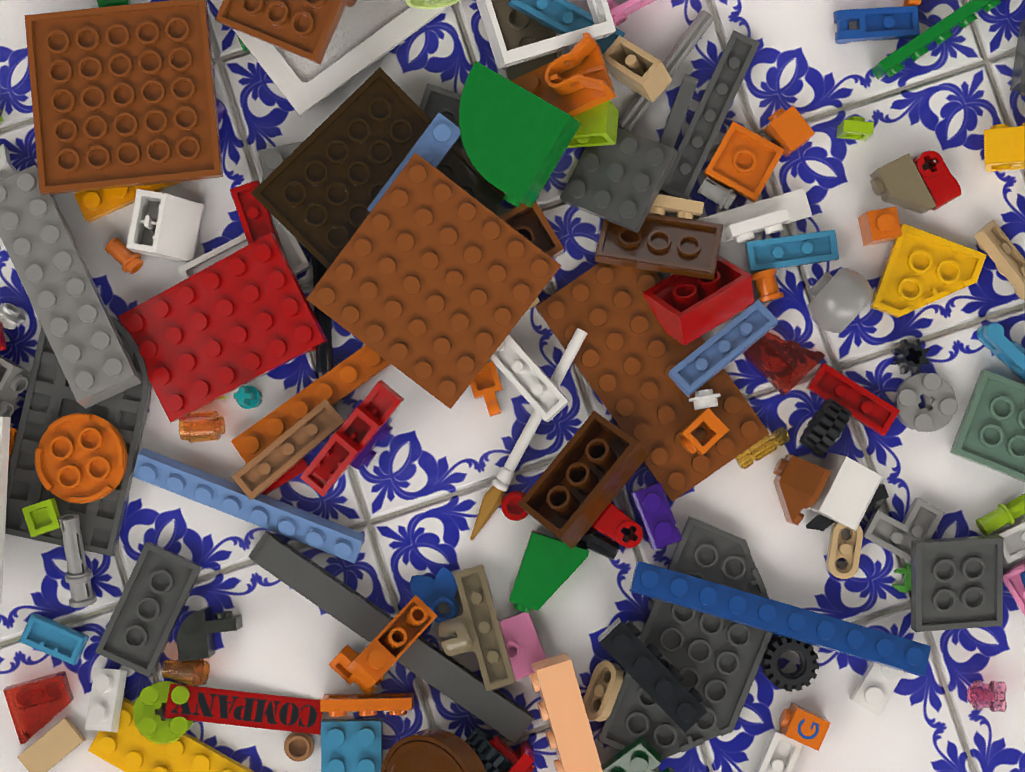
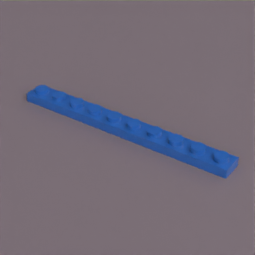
(780, 618)

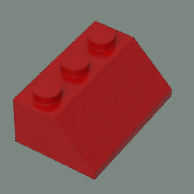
(694, 305)

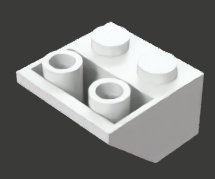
(164, 226)

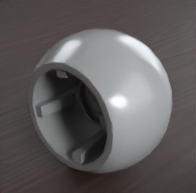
(839, 299)

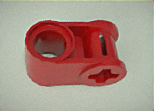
(937, 178)
(611, 523)

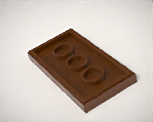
(663, 246)

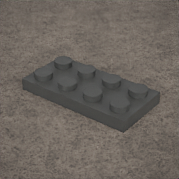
(148, 609)

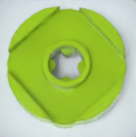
(151, 725)

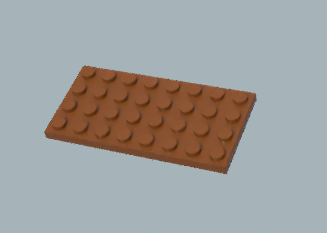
(628, 369)

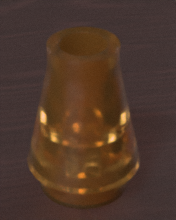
(188, 672)

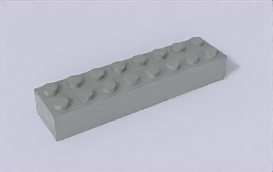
(62, 291)

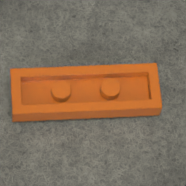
(339, 704)

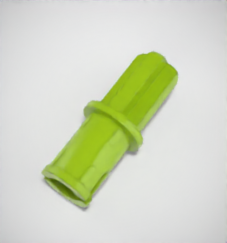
(1002, 516)

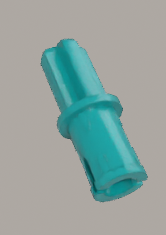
(248, 397)

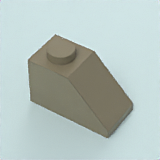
(902, 185)

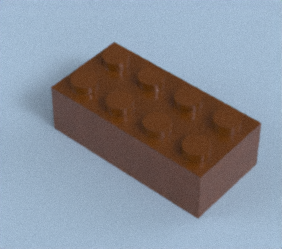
(583, 479)

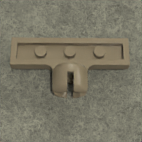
(478, 630)

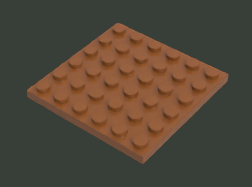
(123, 96)
(433, 281)

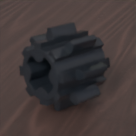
(915, 363)

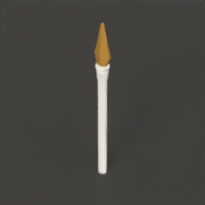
(494, 496)

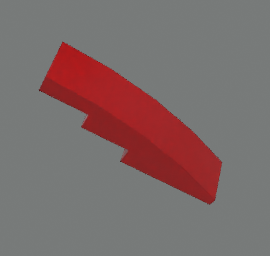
(351, 438)

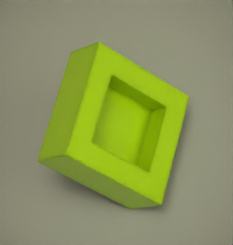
(855, 129)
(42, 517)

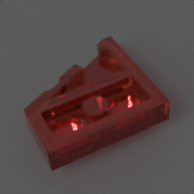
(782, 361)
(37, 702)

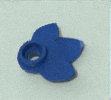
(437, 591)

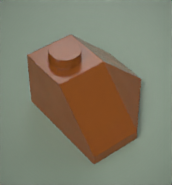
(798, 485)

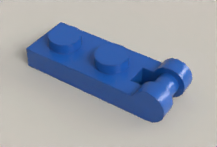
(877, 24)

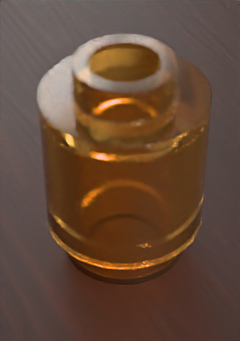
(201, 426)

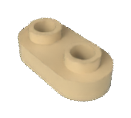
(844, 548)
(603, 690)

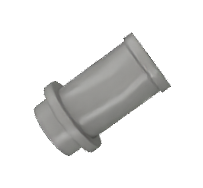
(717, 193)

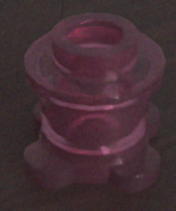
(988, 695)

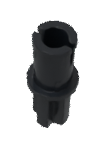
(599, 544)

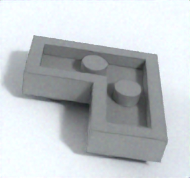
(895, 536)

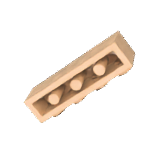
(565, 715)

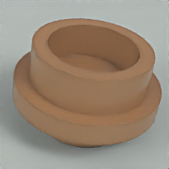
(299, 746)

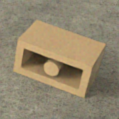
(636, 69)

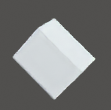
(846, 490)

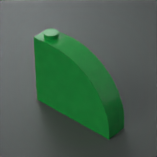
(512, 134)

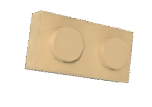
(677, 206)

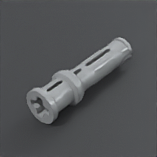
(78, 573)

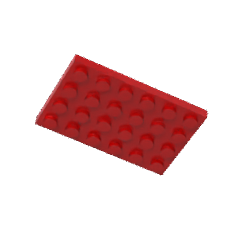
(223, 327)

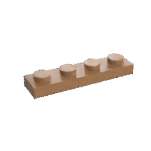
(288, 449)

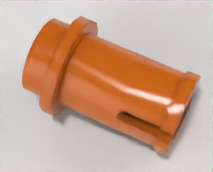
(130, 261)

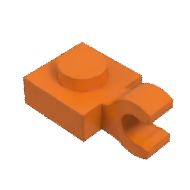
(486, 385)
(340, 664)

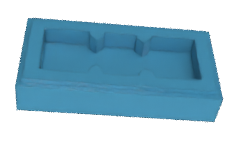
(54, 638)

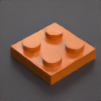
(744, 161)

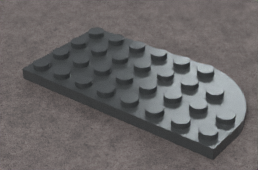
(50, 399)

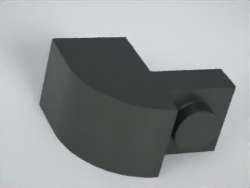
(196, 632)

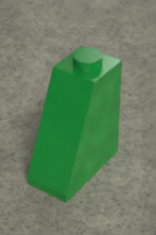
(543, 570)

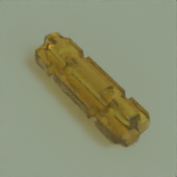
(762, 448)

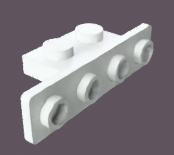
(760, 216)

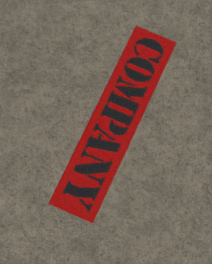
(247, 709)

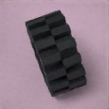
(825, 427)
(802, 675)

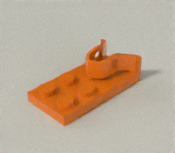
(572, 80)

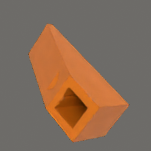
(392, 642)

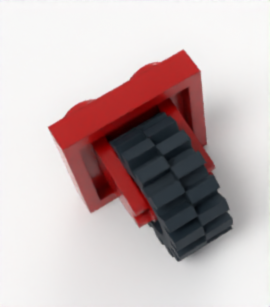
(498, 755)

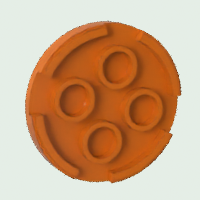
(81, 458)

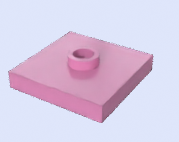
(522, 643)

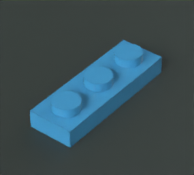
(791, 251)

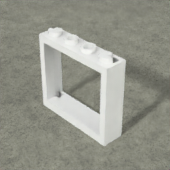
(601, 29)

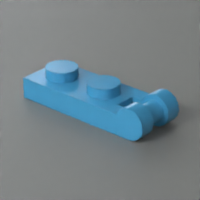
(1008, 352)

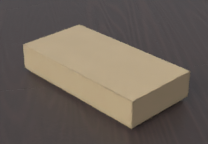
(52, 747)

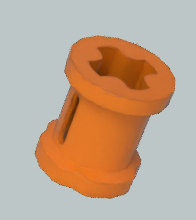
(767, 285)

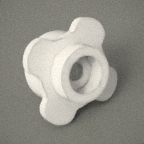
(10, 315)
(704, 399)

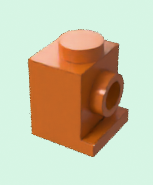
(713, 428)

